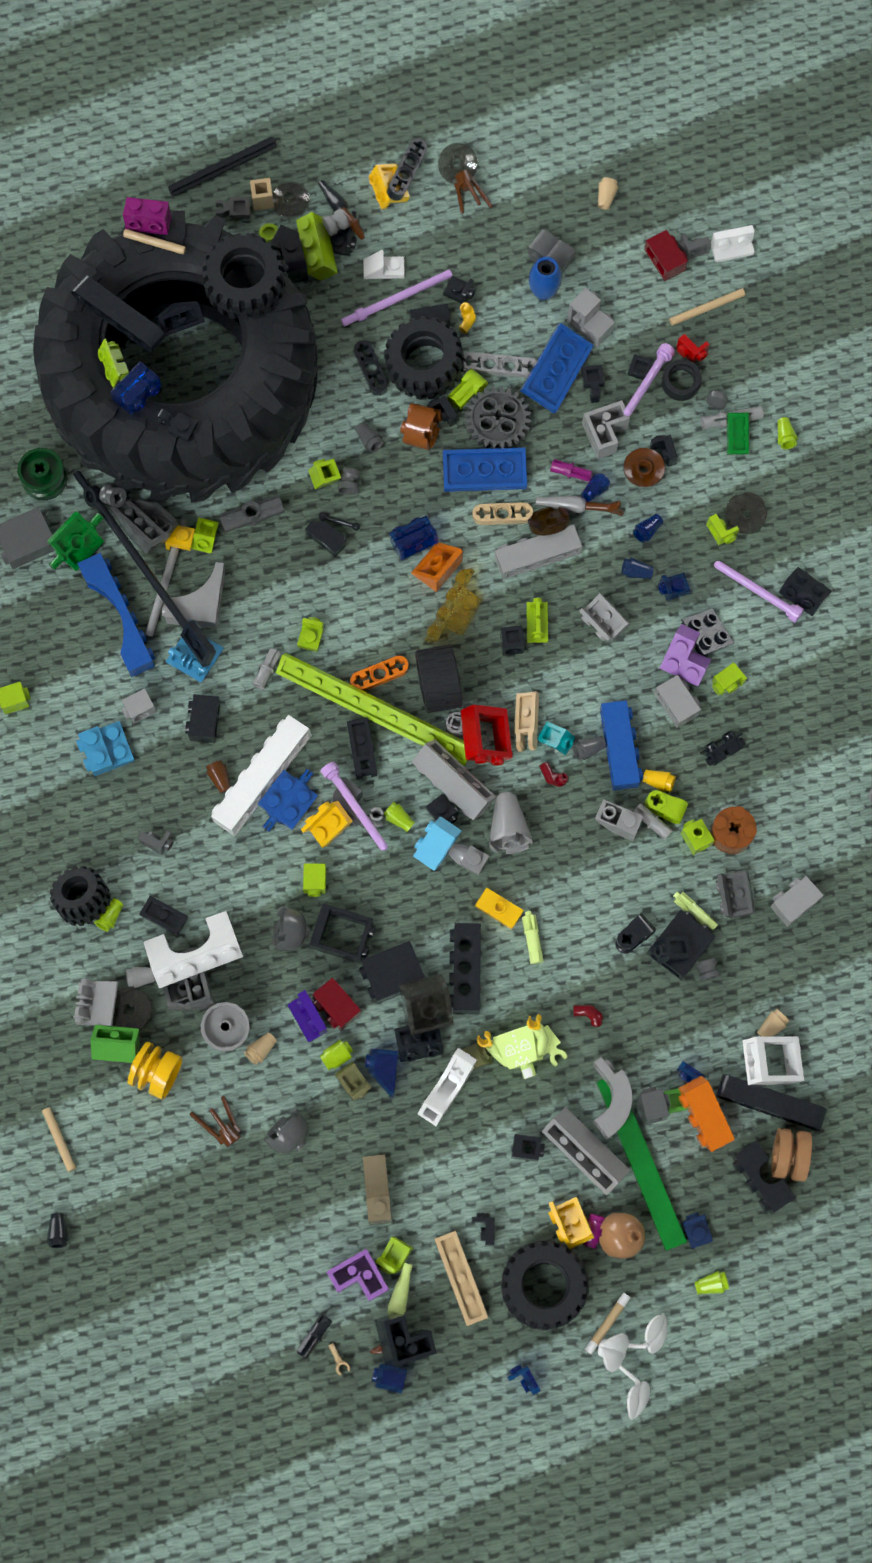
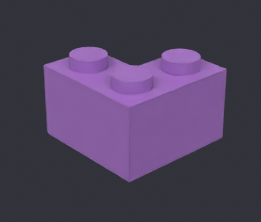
(681, 659)
(362, 1270)

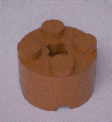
(421, 426)
(737, 819)

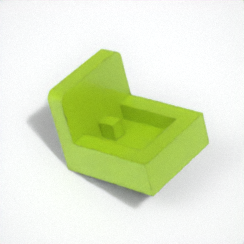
(394, 1256)

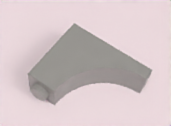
(203, 604)

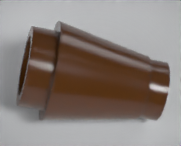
(219, 776)

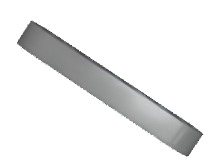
(500, 361)

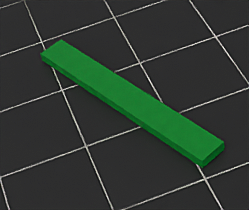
(647, 1177)

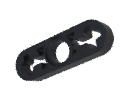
(364, 362)

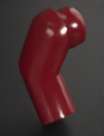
(551, 777)
(591, 1012)

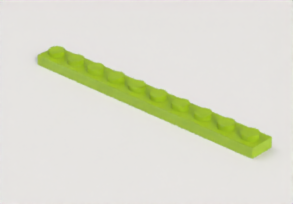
(368, 705)

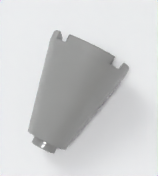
(509, 826)

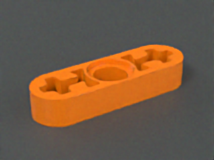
(362, 674)

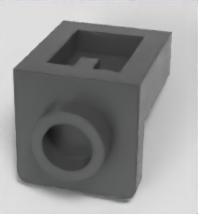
(696, 248)
(153, 841)

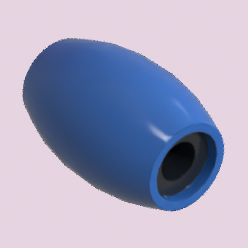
(545, 278)

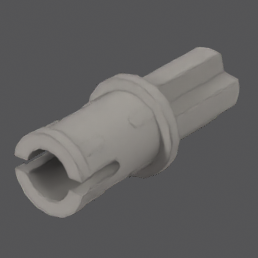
(266, 669)
(653, 821)

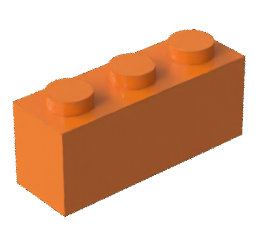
(705, 1114)

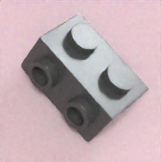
(735, 894)

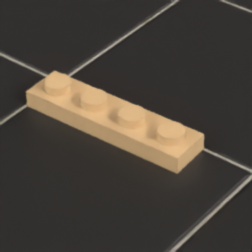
(461, 1278)

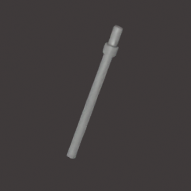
(165, 583)

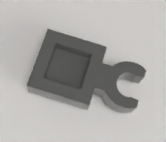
(237, 208)

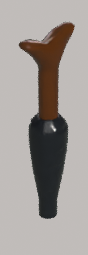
(337, 202)

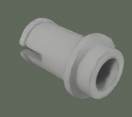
(377, 822)

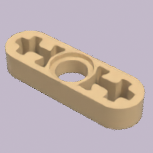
(518, 519)

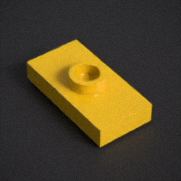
(499, 908)

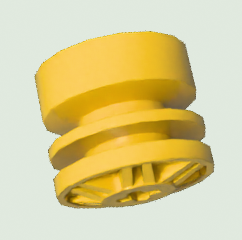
(151, 1069)

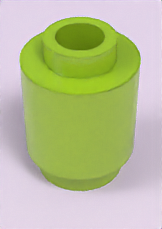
(336, 1054)

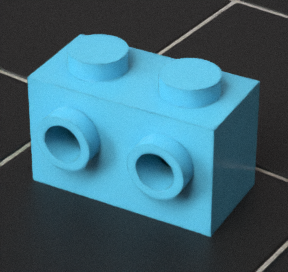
(437, 842)

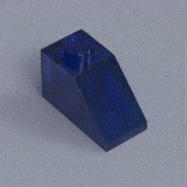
(383, 1068)

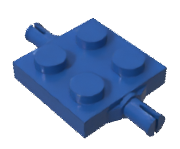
(287, 800)

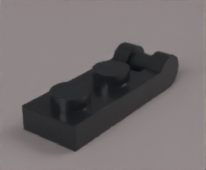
(361, 747)

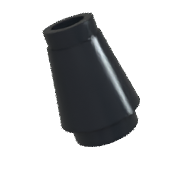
(57, 1231)

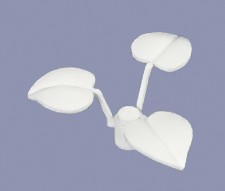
(614, 1351)

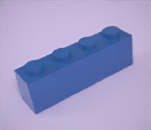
(620, 745)

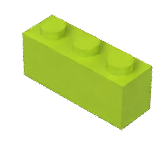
(316, 247)

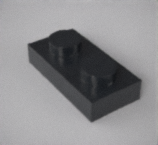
(163, 915)

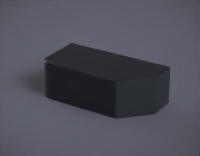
(437, 311)
(326, 537)

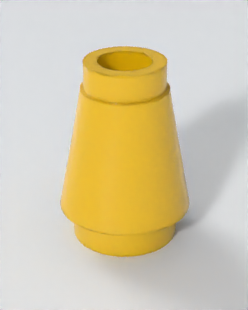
(660, 780)

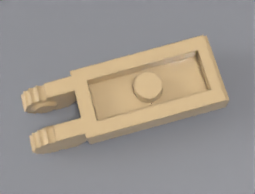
(526, 720)

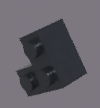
(399, 1345)

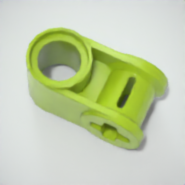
(668, 807)

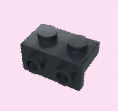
(805, 591)

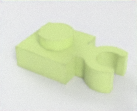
(552, 1045)

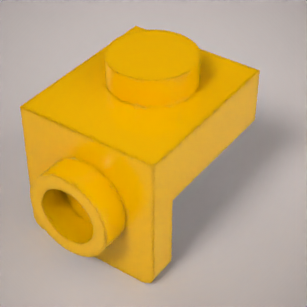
(181, 538)

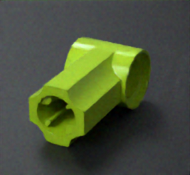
(467, 389)

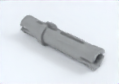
(708, 421)

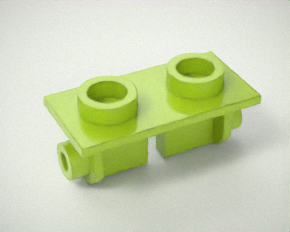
(109, 354)
(537, 621)

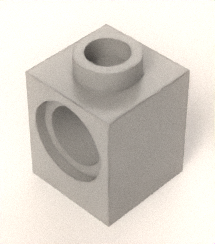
(138, 706)

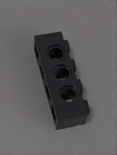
(471, 934)

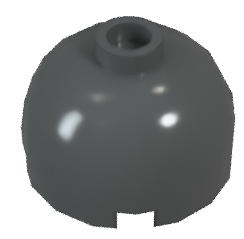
(290, 929)
(288, 1133)

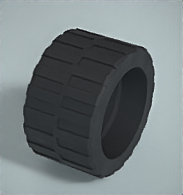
(438, 678)

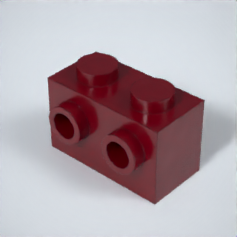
(666, 255)
(335, 1004)

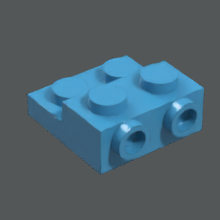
(104, 748)

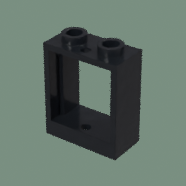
(320, 927)

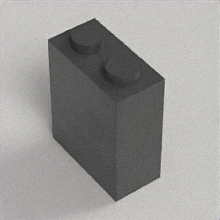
(25, 538)

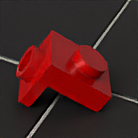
(688, 349)

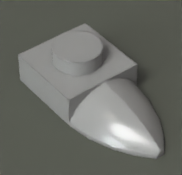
(468, 857)

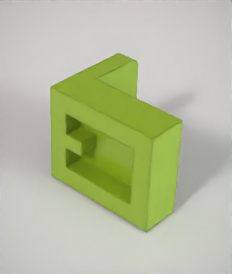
(719, 530)
(204, 535)
(310, 634)

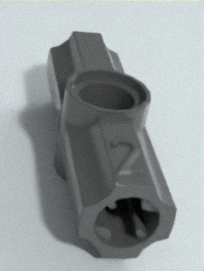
(238, 517)

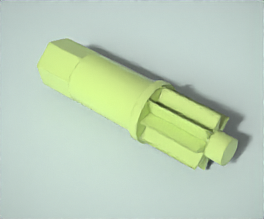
(689, 905)
(532, 936)

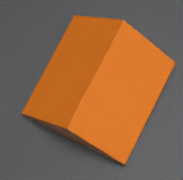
(438, 565)

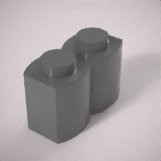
(549, 246)

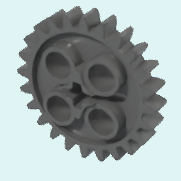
(495, 435)

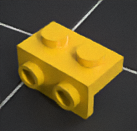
(571, 1223)

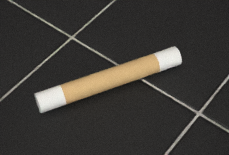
(607, 1323)

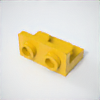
(380, 179)
(327, 823)

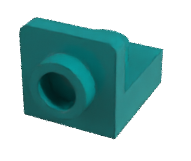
(556, 738)

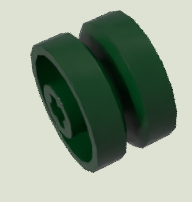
(42, 474)

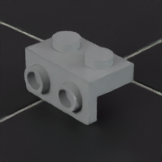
(604, 618)

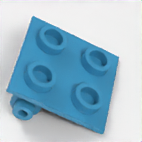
(185, 661)

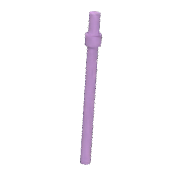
(361, 314)

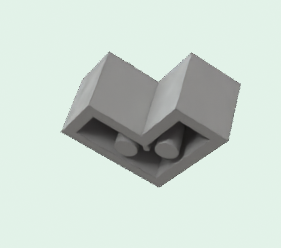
(588, 319)
(601, 426)

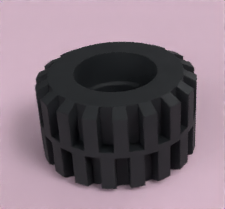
(73, 884)

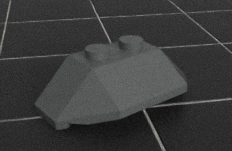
(145, 523)
(190, 993)

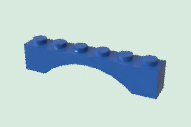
(133, 651)

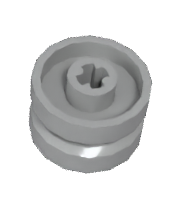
(229, 1039)

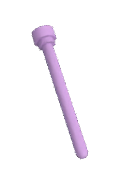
(664, 355)
(792, 611)
(332, 772)

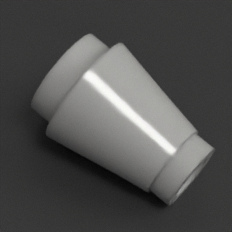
(139, 976)

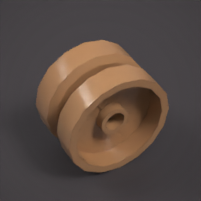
(791, 1154)

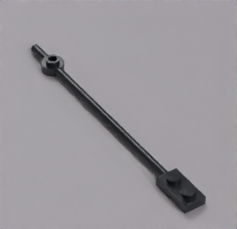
(191, 632)

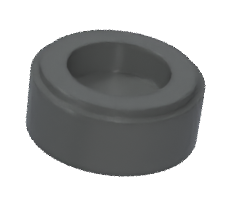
(717, 399)

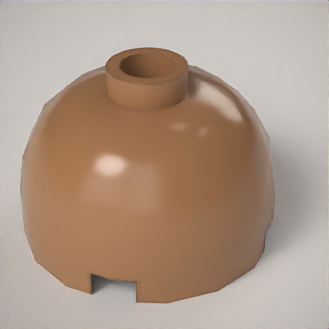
(622, 1235)

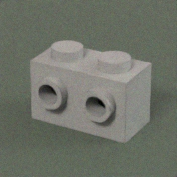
(678, 701)
(796, 901)

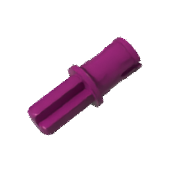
(570, 470)

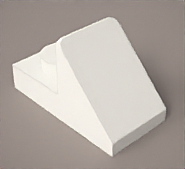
(383, 267)

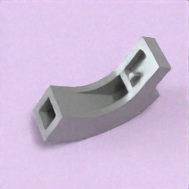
(621, 1099)

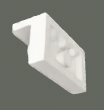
(732, 243)

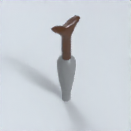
(578, 504)

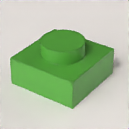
(675, 1104)

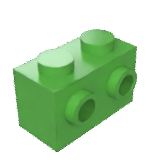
(114, 1043)

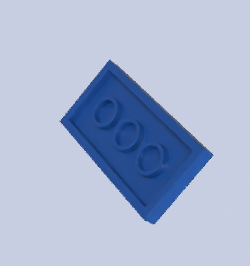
(557, 368)
(484, 469)

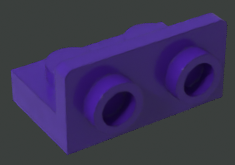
(307, 1017)

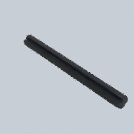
(222, 166)

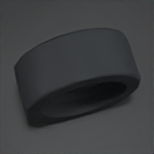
(677, 394)

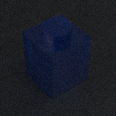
(389, 1378)

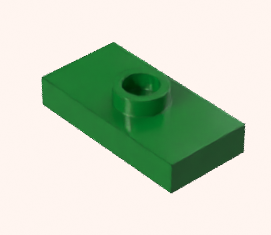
(737, 433)

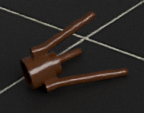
(466, 183)
(228, 1134)

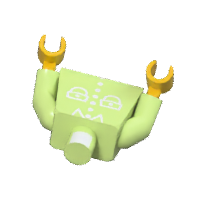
(519, 1046)

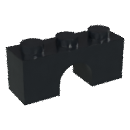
(771, 1195)

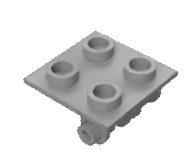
(95, 1002)

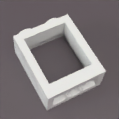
(758, 1073)

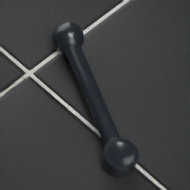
(323, 516)

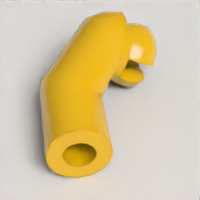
(468, 317)

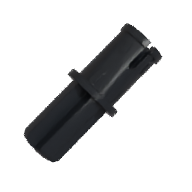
(314, 1336)

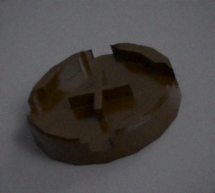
(549, 521)

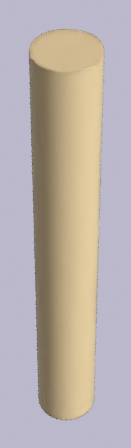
(154, 241)
(59, 1140)

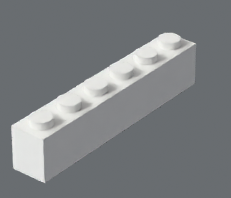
(260, 775)

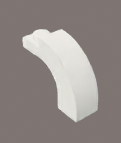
(447, 1087)

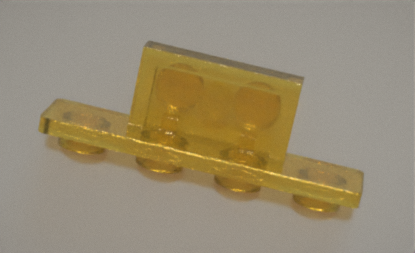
(456, 610)

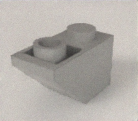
(619, 820)

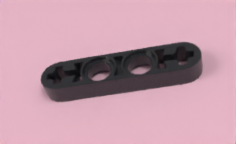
(407, 169)

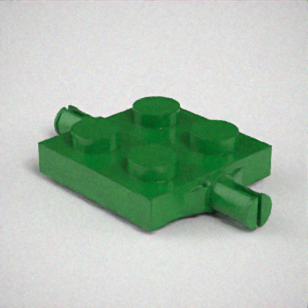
(75, 540)

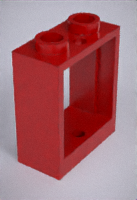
(472, 738)

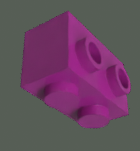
(147, 215)

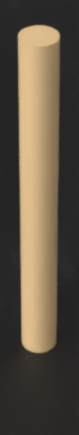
(707, 307)

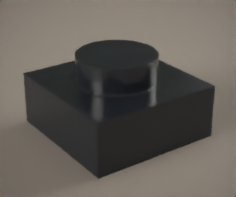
(640, 367)

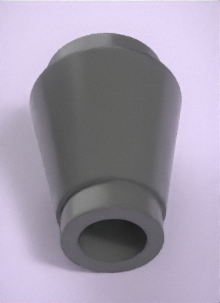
(370, 439)
(588, 747)

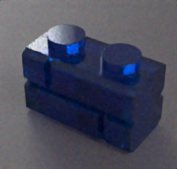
(136, 388)
(413, 537)

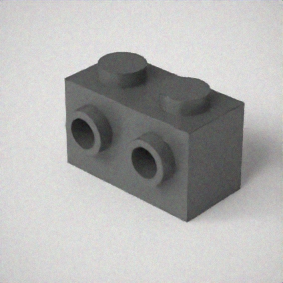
(653, 1105)

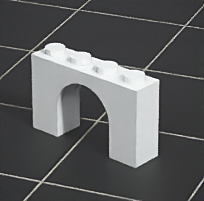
(218, 950)

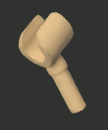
(338, 1359)

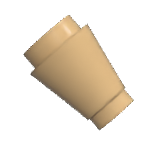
(607, 191)
(773, 1024)
(259, 1049)

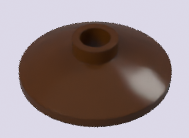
(646, 459)

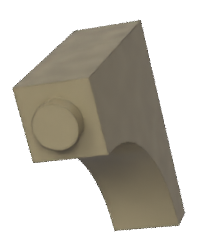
(377, 1190)

